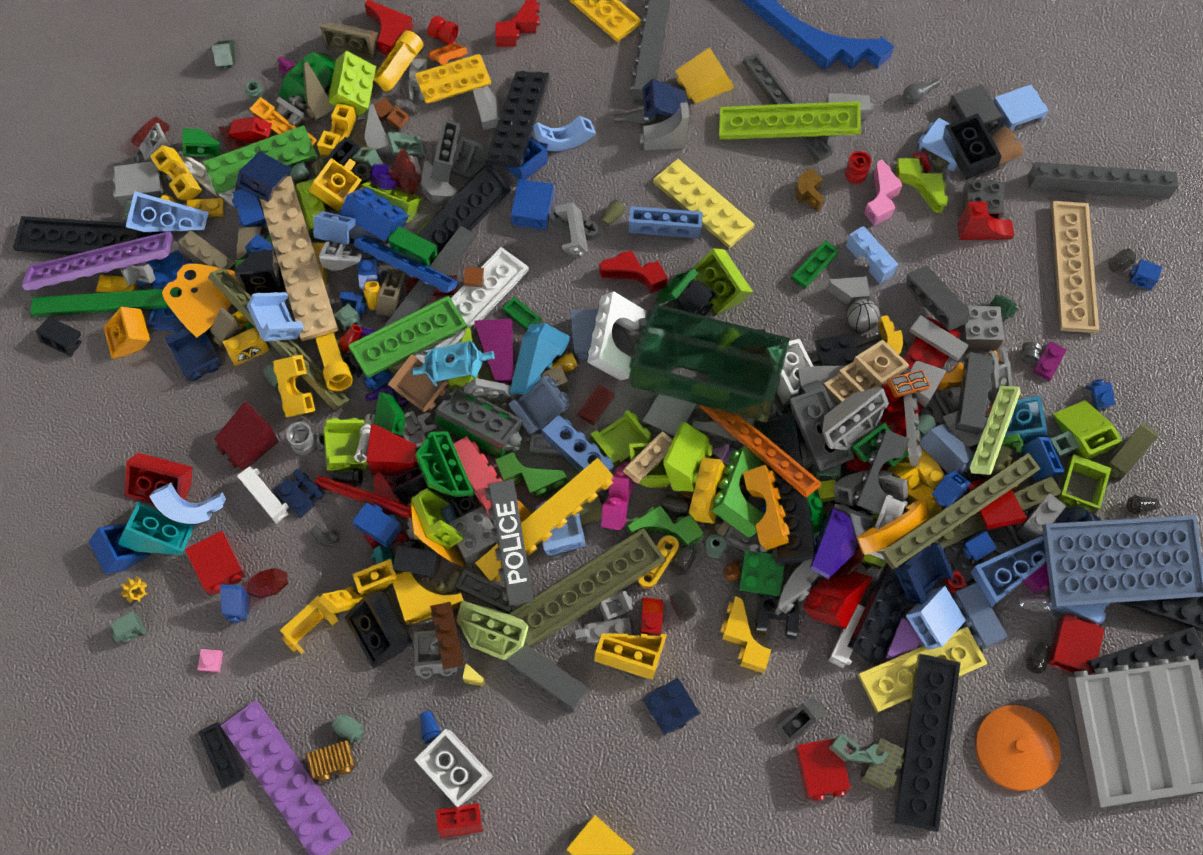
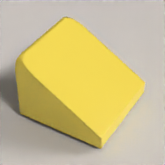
(472, 677)

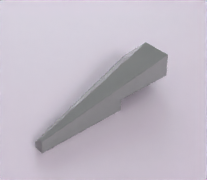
(488, 107)

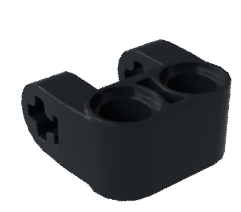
(763, 615)

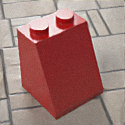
(389, 452)

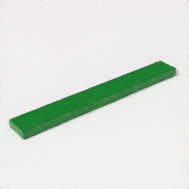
(100, 302)

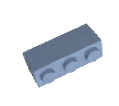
(979, 617)

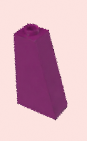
(497, 337)

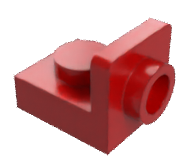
(895, 404)

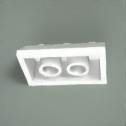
(790, 380)
(453, 768)

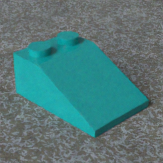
(154, 532)

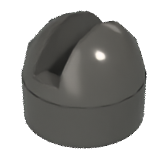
(318, 440)

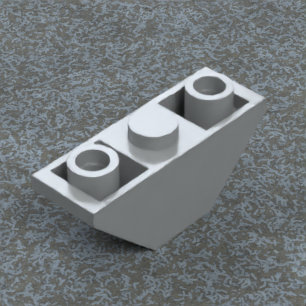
(151, 143)
(436, 191)

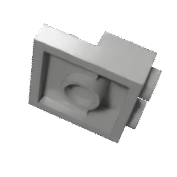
(427, 655)

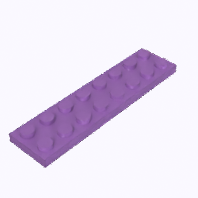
(97, 261)
(286, 780)

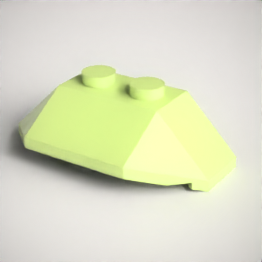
(491, 630)

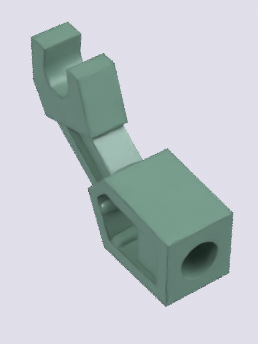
(866, 756)

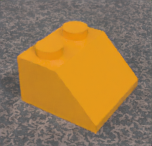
(126, 332)

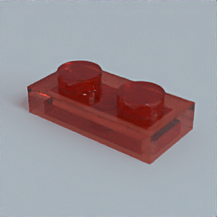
(596, 404)

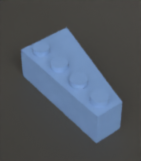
(1007, 571)

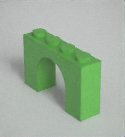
(729, 501)

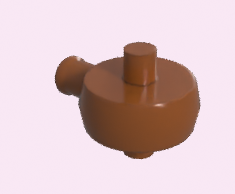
(732, 571)

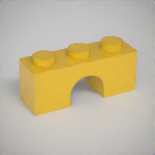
(342, 125)
(182, 182)
(287, 372)
(709, 477)

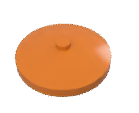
(1017, 748)

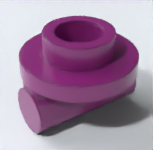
(285, 65)

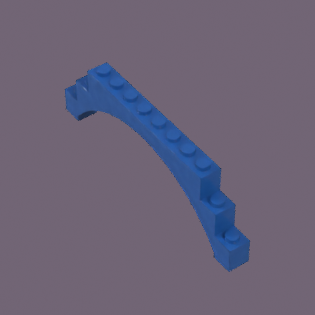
(819, 45)

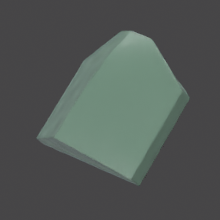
(407, 142)

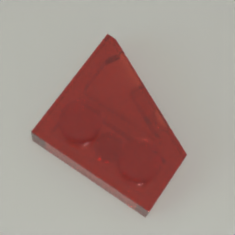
(404, 173)

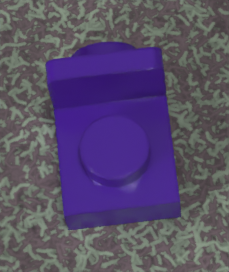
(380, 178)

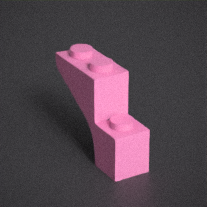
(886, 187)

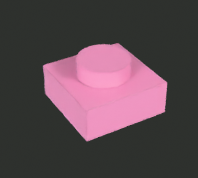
(210, 660)

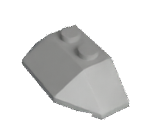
(339, 256)
(854, 418)

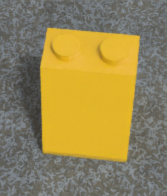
(703, 77)

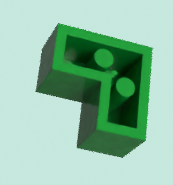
(866, 445)

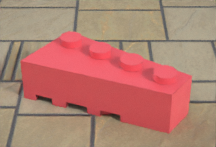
(476, 469)

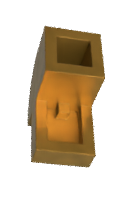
(807, 189)

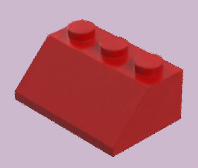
(150, 473)

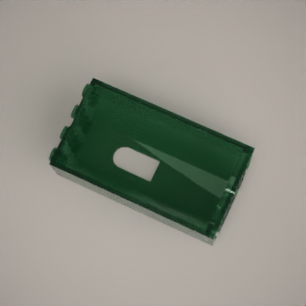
(740, 361)

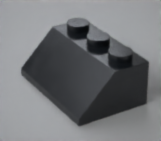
(260, 273)
(378, 628)

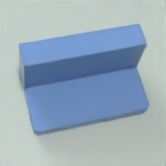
(333, 227)

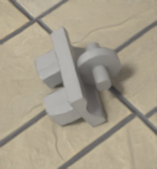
(296, 103)

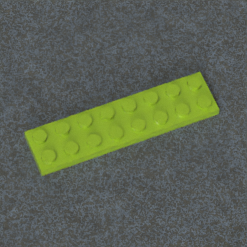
(790, 120)

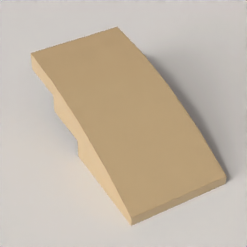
(866, 372)

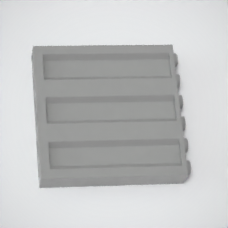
(1140, 730)

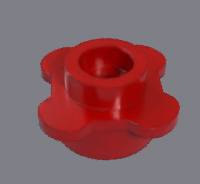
(960, 583)

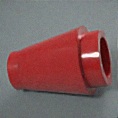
(350, 336)

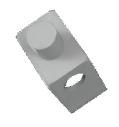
(933, 375)

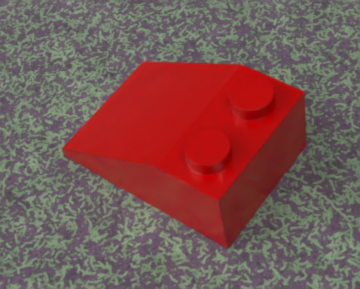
(837, 598)

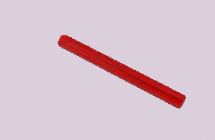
(363, 496)

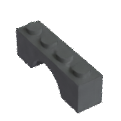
(870, 494)

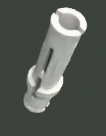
(362, 448)

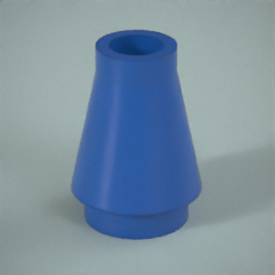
(429, 727)

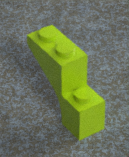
(929, 185)

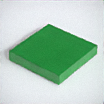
(676, 286)

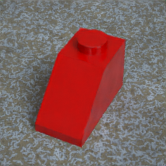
(250, 129)
(651, 616)

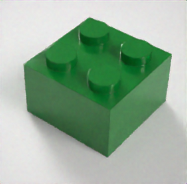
(761, 574)

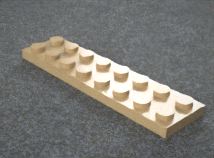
(1074, 267)

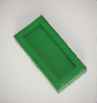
(520, 313)

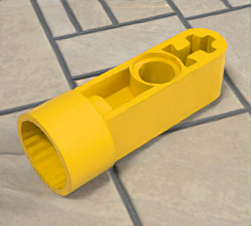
(398, 60)
(336, 372)

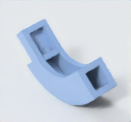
(565, 137)
(179, 510)

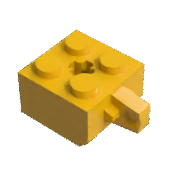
(335, 183)

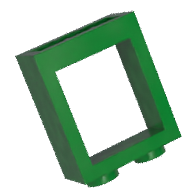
(413, 246)

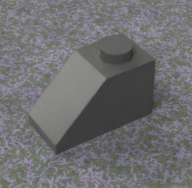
(801, 719)

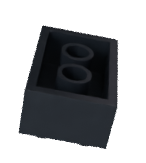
(971, 146)

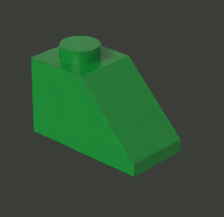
(199, 144)
(389, 414)

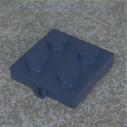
(671, 706)

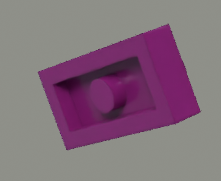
(1049, 361)

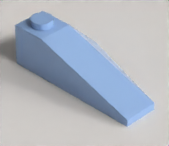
(156, 214)

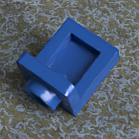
(355, 301)
(1101, 393)

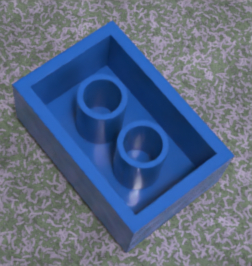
(373, 213)

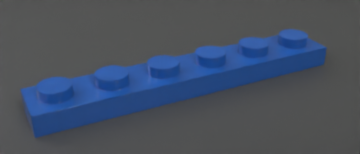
(400, 261)

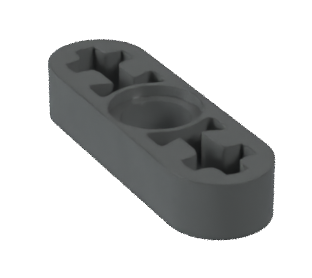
(565, 226)

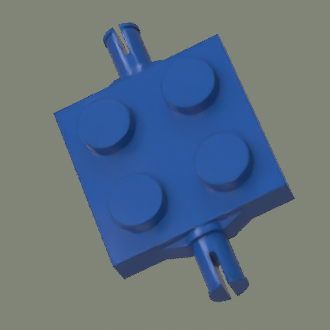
(166, 270)

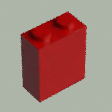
(215, 563)
(1075, 644)
(821, 770)

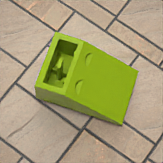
(1089, 428)

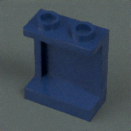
(662, 99)
(262, 175)
(194, 354)
(923, 572)

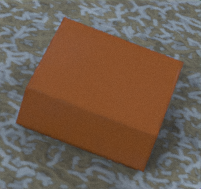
(383, 108)
(397, 118)
(473, 276)

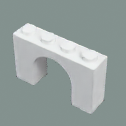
(603, 350)

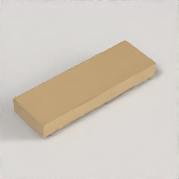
(648, 458)

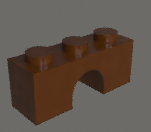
(447, 635)

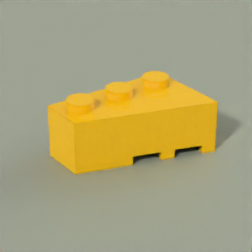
(631, 653)

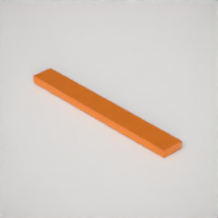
(765, 450)

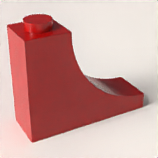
(391, 23)
(979, 225)

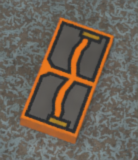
(908, 383)

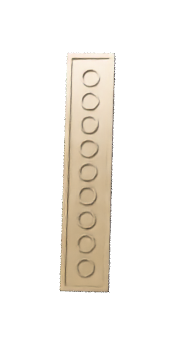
(298, 262)

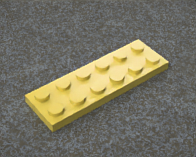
(695, 194)
(894, 680)

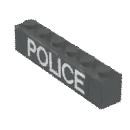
(510, 542)

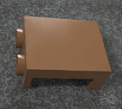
(418, 388)

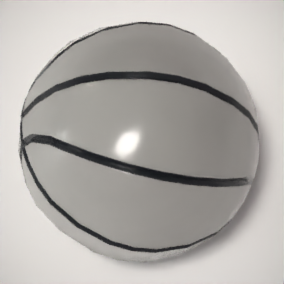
(863, 315)

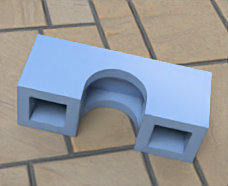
(881, 263)

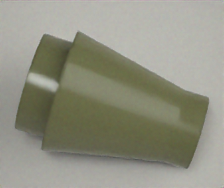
(613, 212)

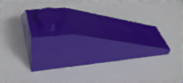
(834, 544)

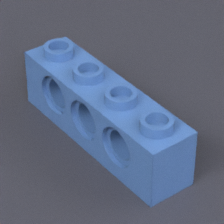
(665, 222)
(559, 427)

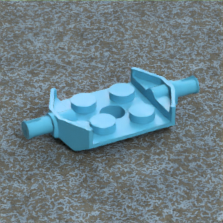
(466, 362)

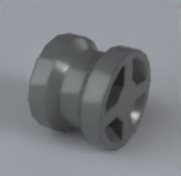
(1030, 353)

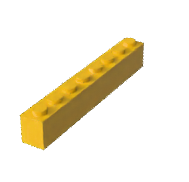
(554, 513)

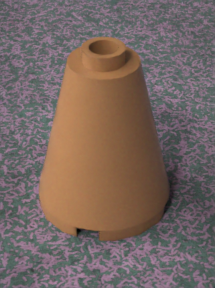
(1007, 145)

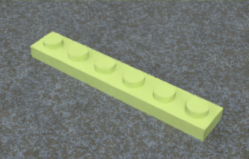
(995, 430)

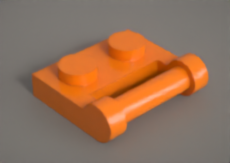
(451, 51)

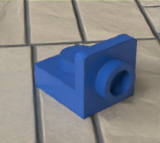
(378, 381)

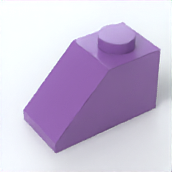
(903, 641)

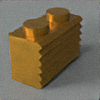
(331, 761)

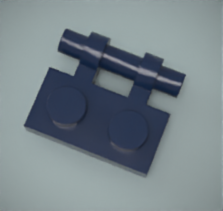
(294, 497)

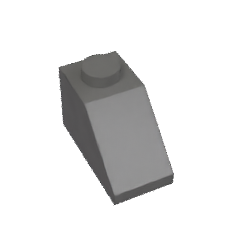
(849, 289)

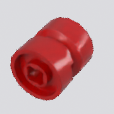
(440, 29)
(858, 167)

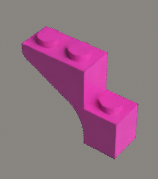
(616, 505)

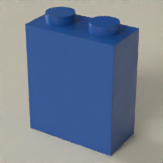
(532, 204)

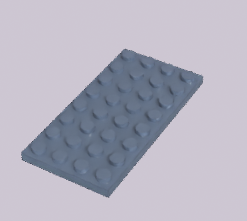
(1123, 560)

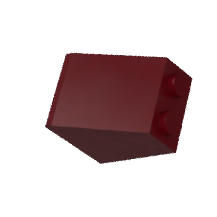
(245, 437)

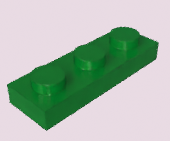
(815, 264)

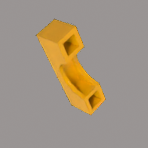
(771, 529)

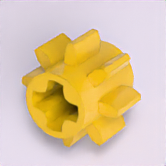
(130, 585)

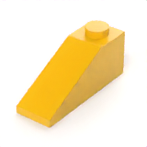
(928, 469)

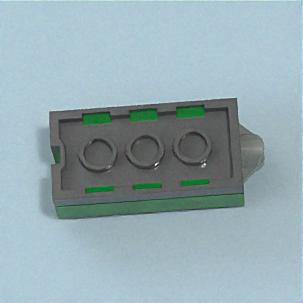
(480, 421)

